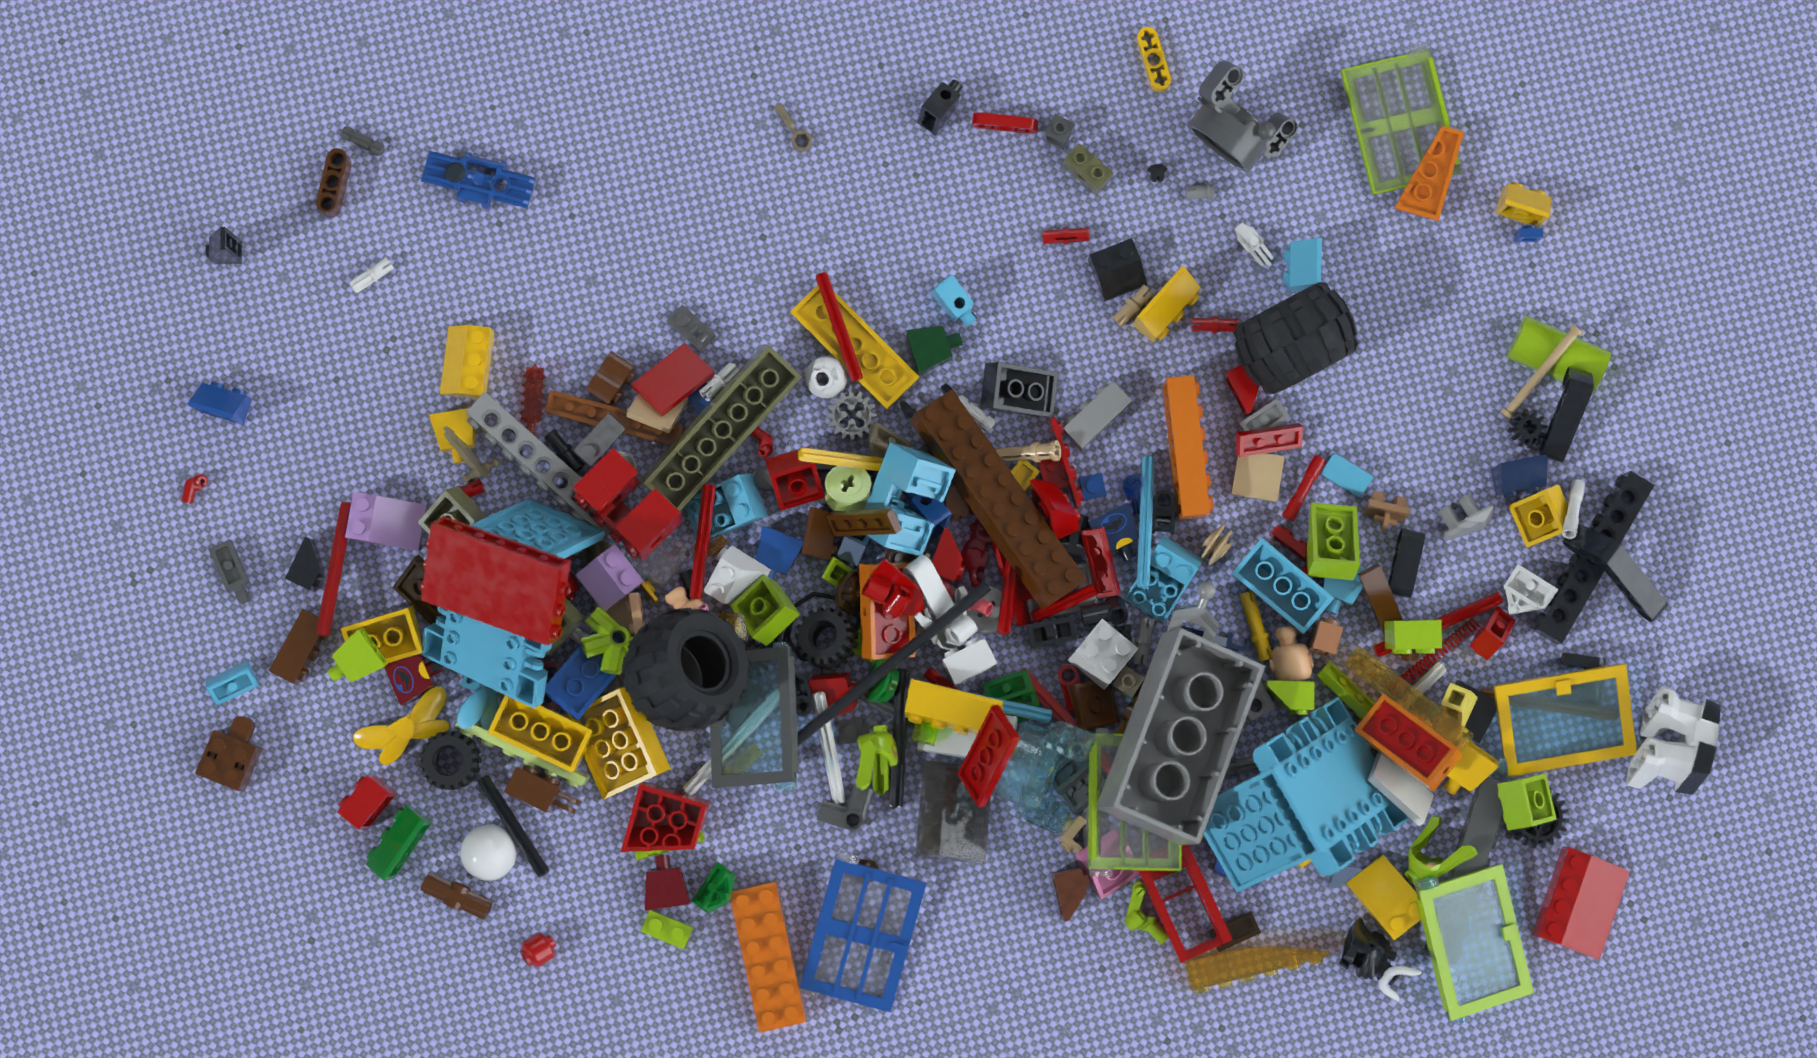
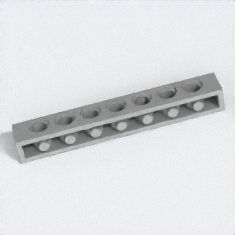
(487, 406)

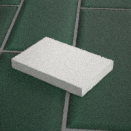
(1401, 789)

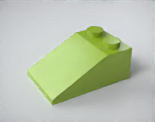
(1333, 541)

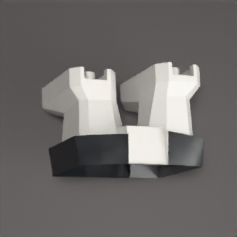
(1683, 761)

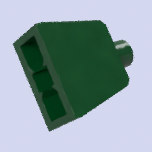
(931, 347)

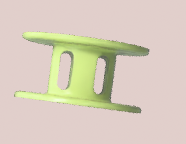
(839, 493)

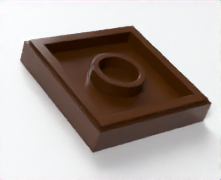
(1093, 705)

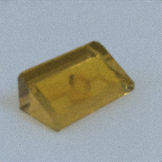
(737, 621)

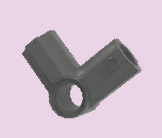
(838, 815)

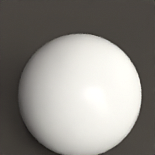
(488, 852)

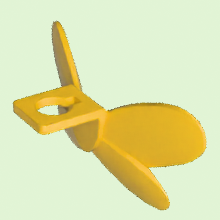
(416, 725)

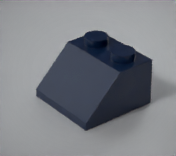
(1520, 475)

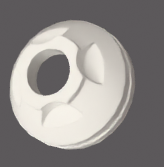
(835, 372)

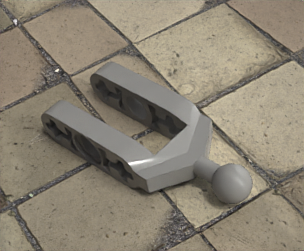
(1197, 613)

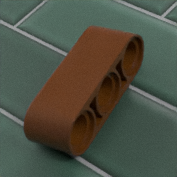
(331, 172)

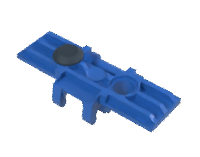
(475, 186)

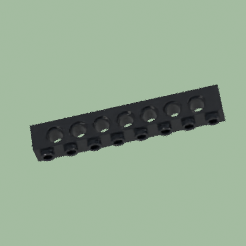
(1545, 625)

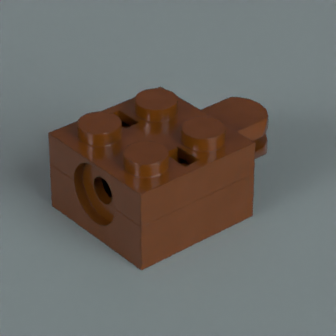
(229, 753)
(538, 790)

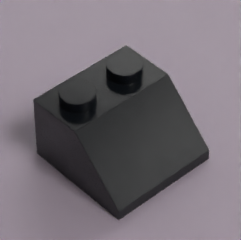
(1117, 269)

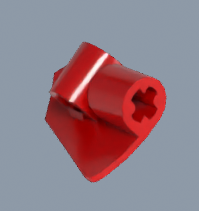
(893, 590)

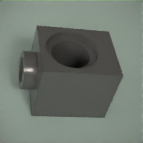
(1059, 131)

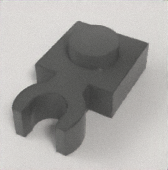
(851, 729)

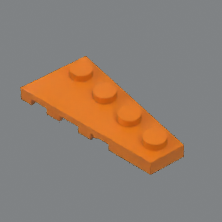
(1431, 179)

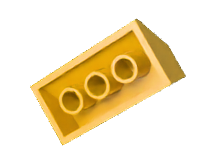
(947, 707)
(541, 733)

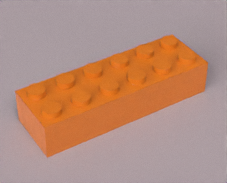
(1186, 448)
(767, 957)

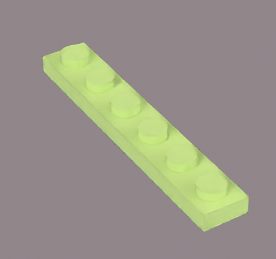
(574, 779)

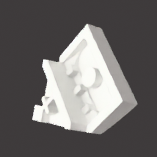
(1527, 591)

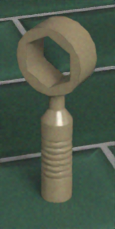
(789, 123)

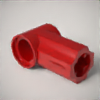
(1065, 685)

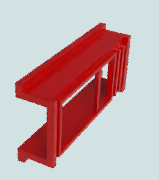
(1206, 898)

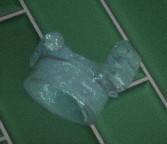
(1034, 768)

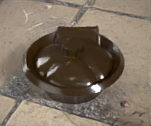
(849, 593)

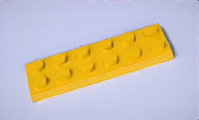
(882, 369)

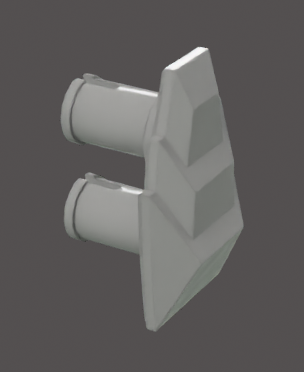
(1476, 519)

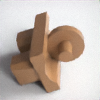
(1386, 512)

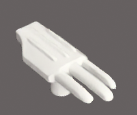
(1251, 242)

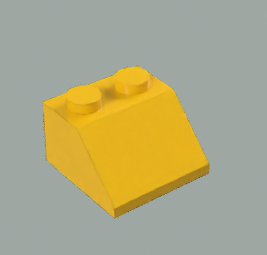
(1523, 204)
(1540, 515)

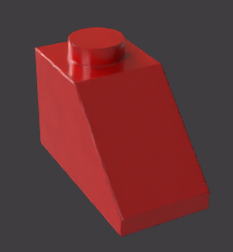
(1242, 388)
(1492, 633)

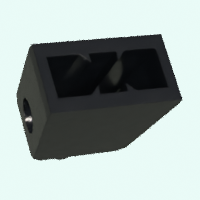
(940, 106)

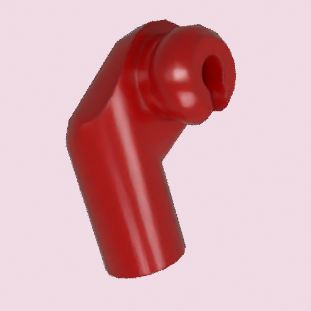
(765, 442)
(193, 485)

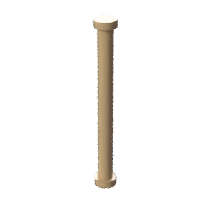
(1541, 372)

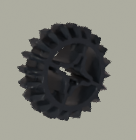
(1534, 837)

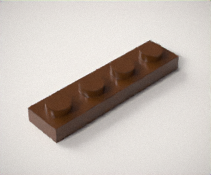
(863, 522)

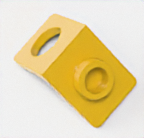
(649, 591)

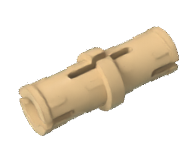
(1132, 306)

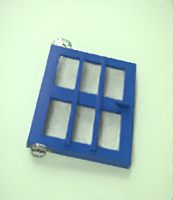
(862, 934)

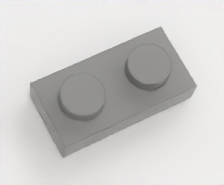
(1268, 416)

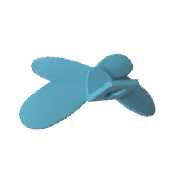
(478, 705)

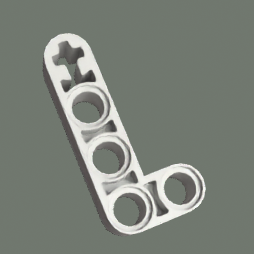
(938, 601)

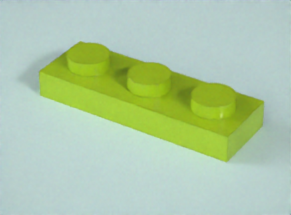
(1345, 689)

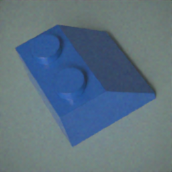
(220, 402)

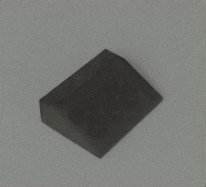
(948, 817)

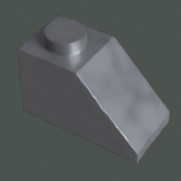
(599, 438)

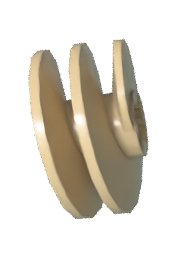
(1216, 545)

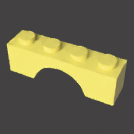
(1458, 703)

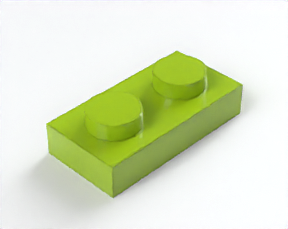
(667, 929)

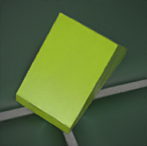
(835, 571)

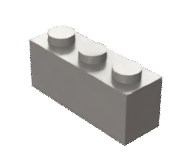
(1096, 414)

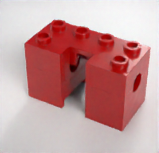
(603, 495)

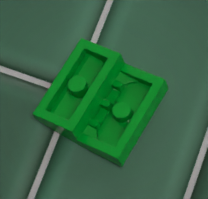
(1013, 688)

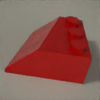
(664, 820)

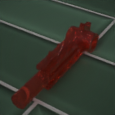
(533, 395)

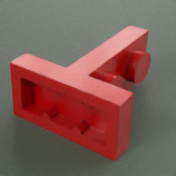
(1298, 548)

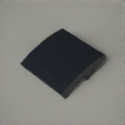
(1481, 714)

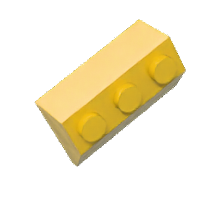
(1168, 305)
(467, 361)
(393, 633)

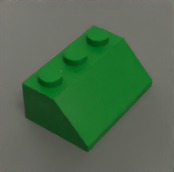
(398, 842)

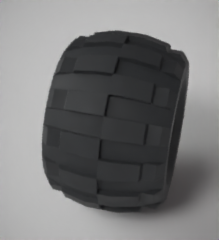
(1296, 338)
(657, 677)

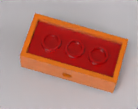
(880, 631)
(1408, 742)

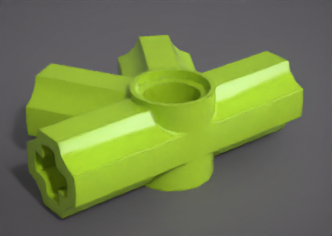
(603, 642)

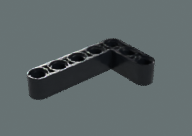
(1620, 569)

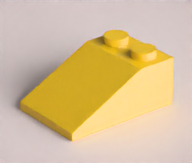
(1386, 897)

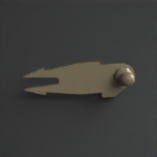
(479, 469)

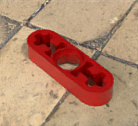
(1005, 123)

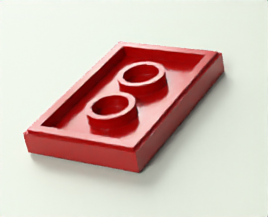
(673, 379)

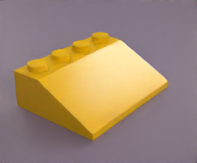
(622, 744)

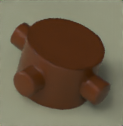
(1409, 657)

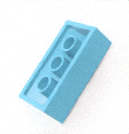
(1282, 585)

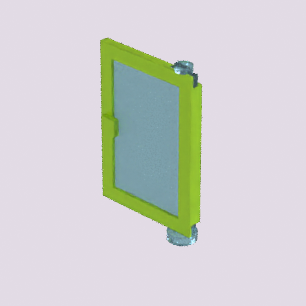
(1473, 941)

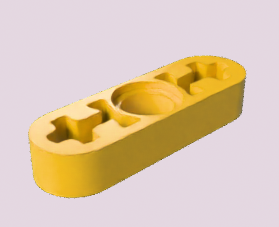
(1142, 45)

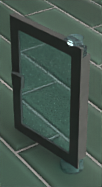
(760, 734)

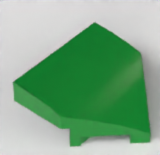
(715, 889)

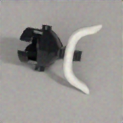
(1370, 955)

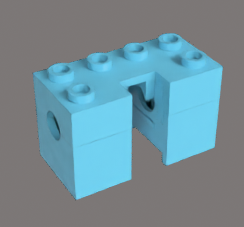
(909, 472)

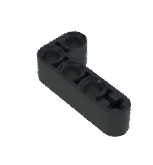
(1568, 413)

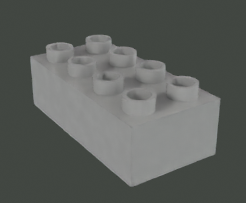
(1180, 737)

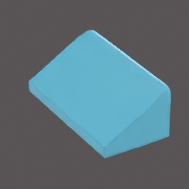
(1346, 475)
(231, 683)

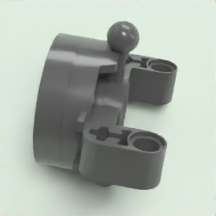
(1233, 130)

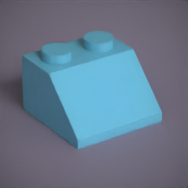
(1303, 264)

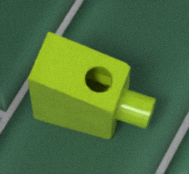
(357, 658)

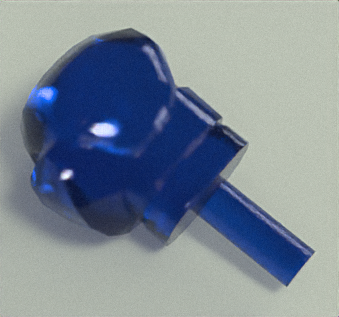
(1131, 487)

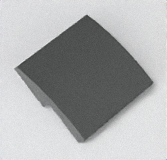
(1073, 784)

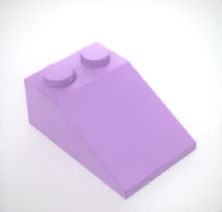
(385, 521)

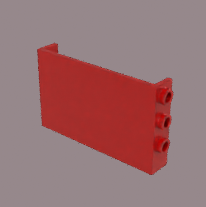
(495, 580)

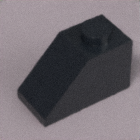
(307, 567)

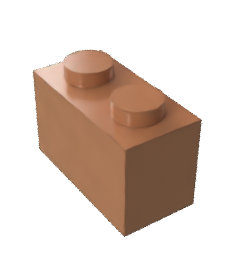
(1325, 637)

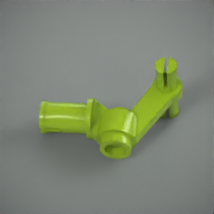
(1138, 919)

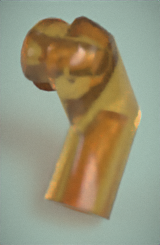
(715, 547)

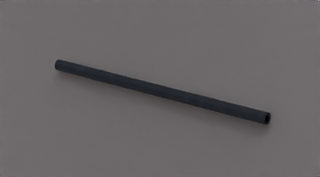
(892, 662)

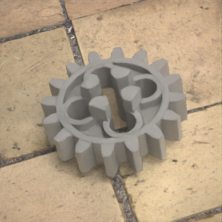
(838, 416)

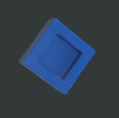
(1529, 233)
(1092, 486)

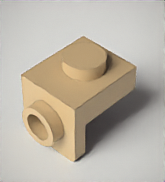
(1070, 830)

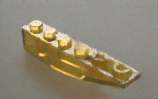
(1395, 687)
(1246, 963)

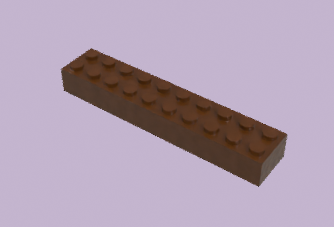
(998, 500)

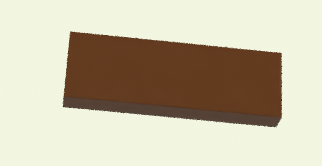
(1379, 595)

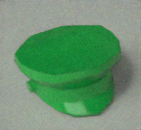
(885, 688)

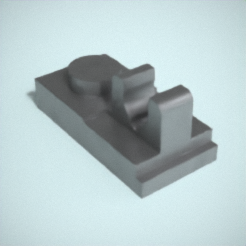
(691, 328)

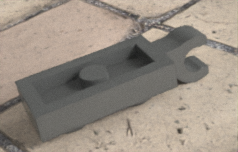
(231, 569)

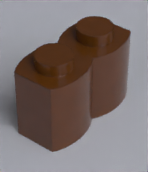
(611, 379)

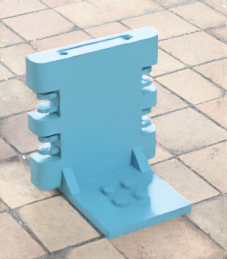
(492, 654)
(1303, 803)

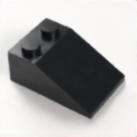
(1019, 390)

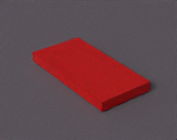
(988, 755)

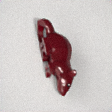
(975, 552)

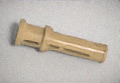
(1035, 451)

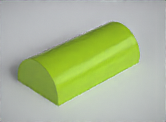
(1537, 340)

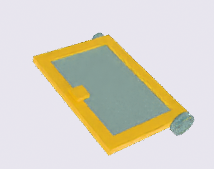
(1564, 720)

